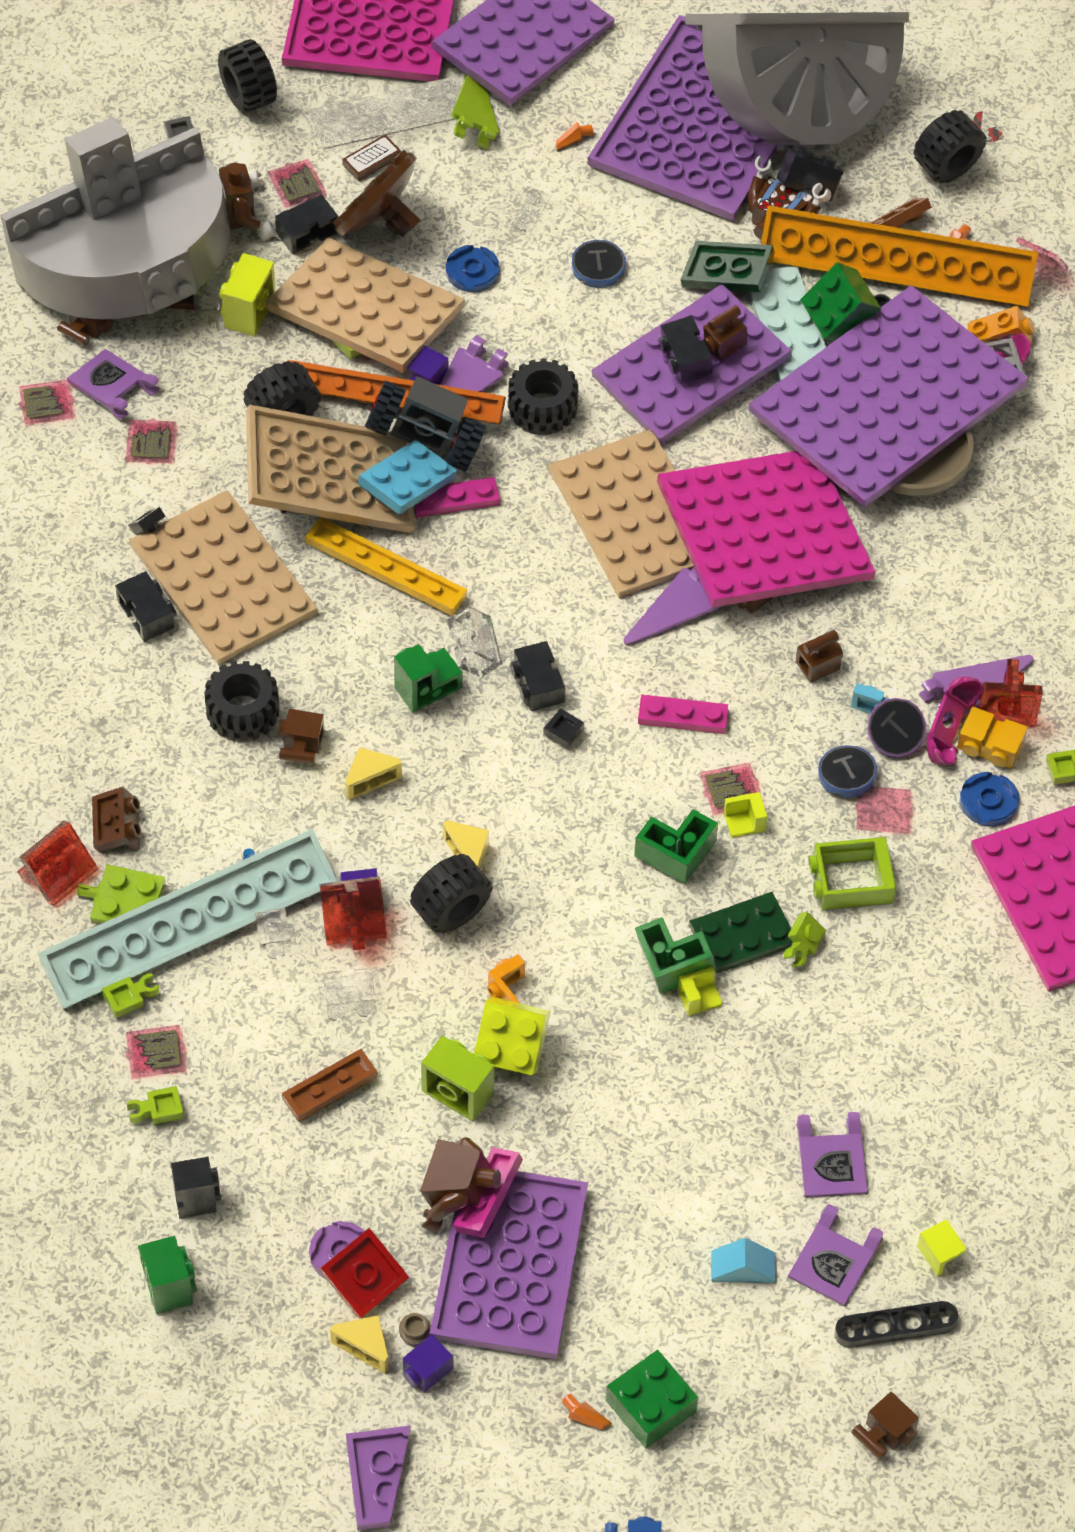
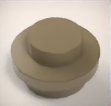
(414, 1328)

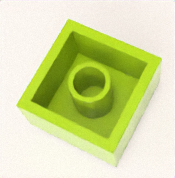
(457, 1077)

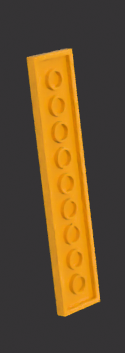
(901, 255)

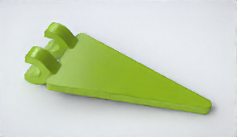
(474, 110)

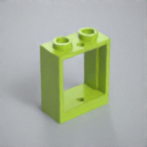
(849, 851)

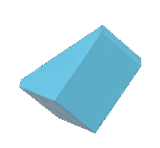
(743, 1262)

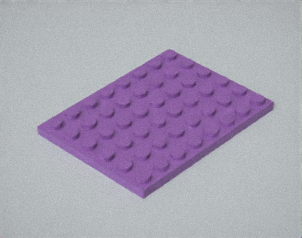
(678, 135)
(888, 395)

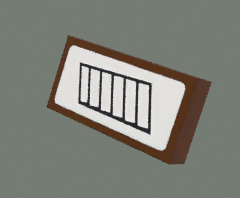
(371, 157)

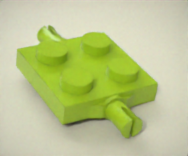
(121, 892)

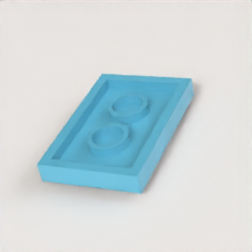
(407, 477)

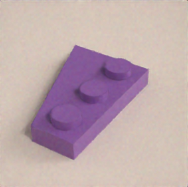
(376, 1472)

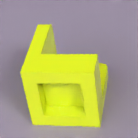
(745, 814)
(699, 991)
(940, 1245)

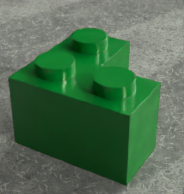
(425, 677)
(679, 850)
(672, 959)
(167, 1274)

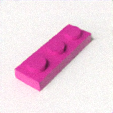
(459, 497)
(683, 714)
(477, 1218)

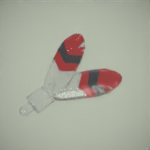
(992, 134)

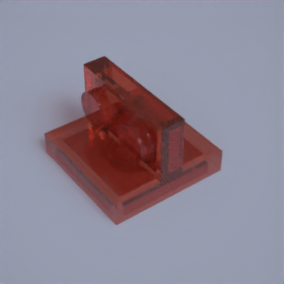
(1012, 698)
(57, 863)
(353, 911)

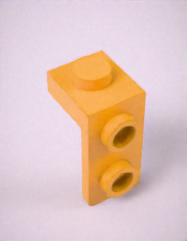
(1002, 323)
(504, 975)

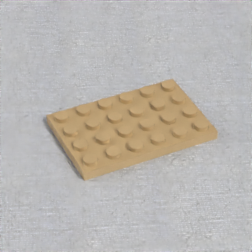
(365, 304)
(315, 467)
(624, 511)
(223, 577)

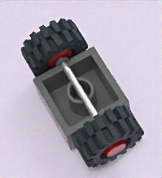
(430, 417)

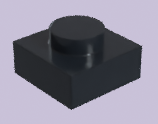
(148, 521)
(563, 728)

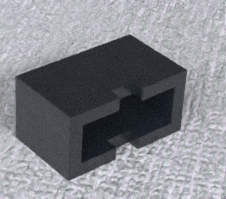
(804, 170)
(305, 223)
(686, 354)
(144, 600)
(539, 682)
(195, 1187)

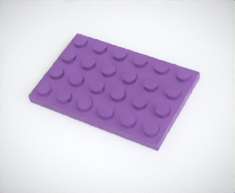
(520, 42)
(658, 400)
(517, 1279)

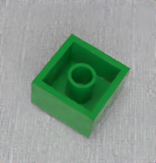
(839, 301)
(651, 1398)

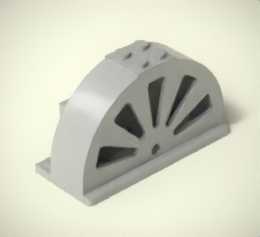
(802, 73)
(126, 229)

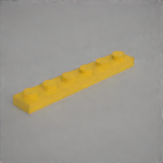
(386, 566)

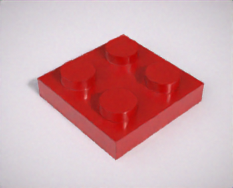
(364, 1273)

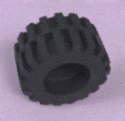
(247, 76)
(949, 146)
(284, 388)
(543, 413)
(246, 719)
(451, 893)

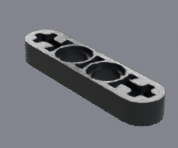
(894, 1319)

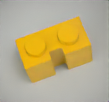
(991, 738)

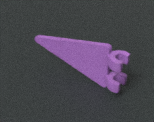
(472, 372)
(677, 604)
(985, 672)

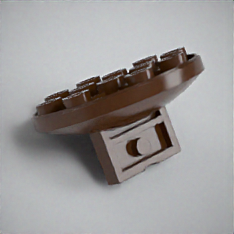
(382, 200)

